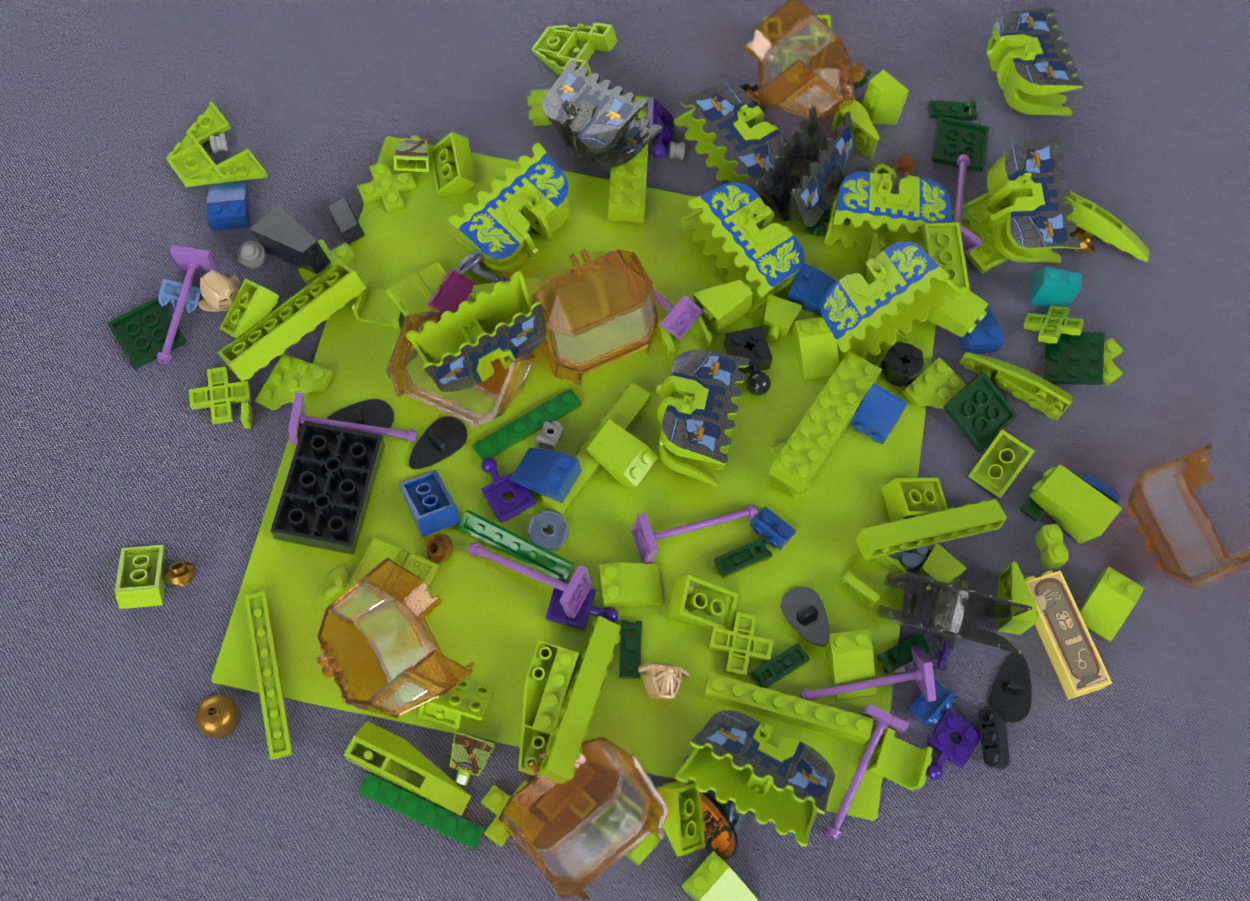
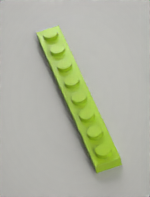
(268, 675)

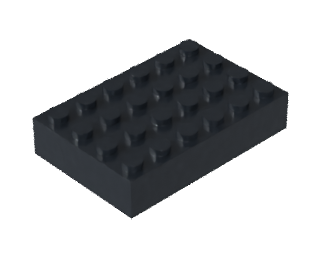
(328, 487)

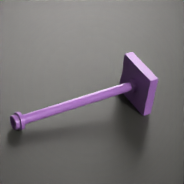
(969, 240)
(192, 261)
(680, 317)
(298, 417)
(646, 539)
(574, 592)
(921, 673)
(882, 721)

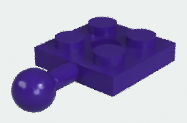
(659, 115)
(495, 491)
(557, 614)
(941, 742)

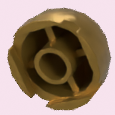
(218, 724)

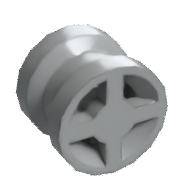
(218, 142)
(677, 150)

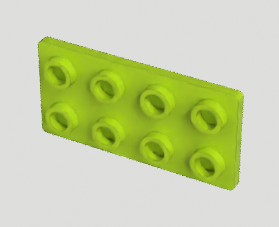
(464, 699)

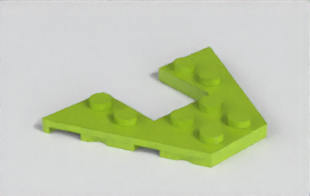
(197, 168)

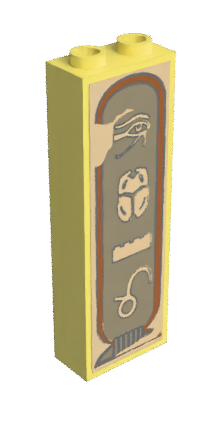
(1066, 636)

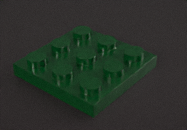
(958, 138)
(144, 332)
(1075, 359)
(980, 411)

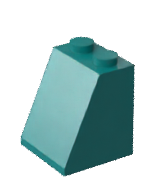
(1054, 287)

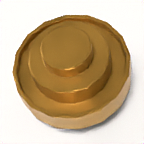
(1086, 242)
(439, 548)
(180, 573)

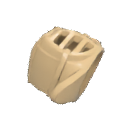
(217, 287)
(662, 680)

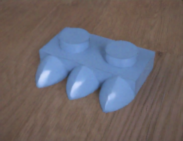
(171, 290)

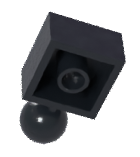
(753, 345)

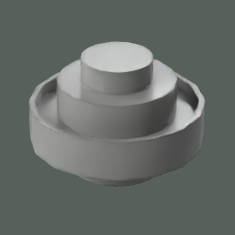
(251, 254)

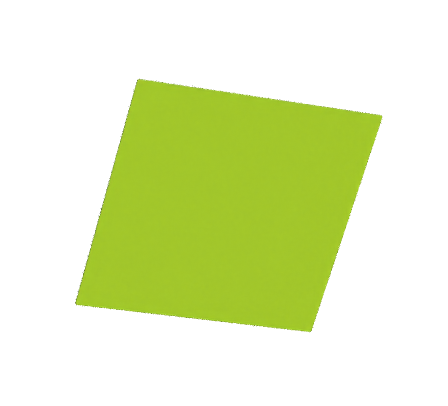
(499, 613)

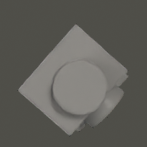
(549, 441)

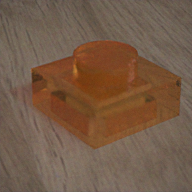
(905, 164)

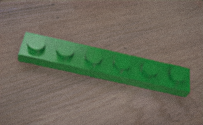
(527, 425)
(516, 545)
(422, 811)

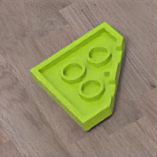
(292, 376)
(934, 386)

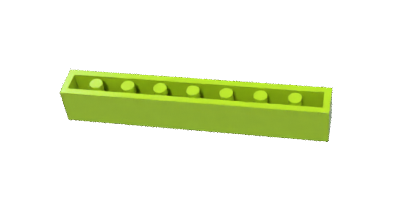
(624, 414)
(930, 529)
(579, 701)
(788, 708)

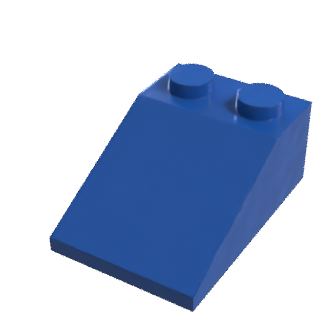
(228, 205)
(810, 288)
(985, 337)
(878, 414)
(547, 473)
(429, 503)

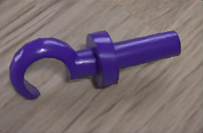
(944, 654)

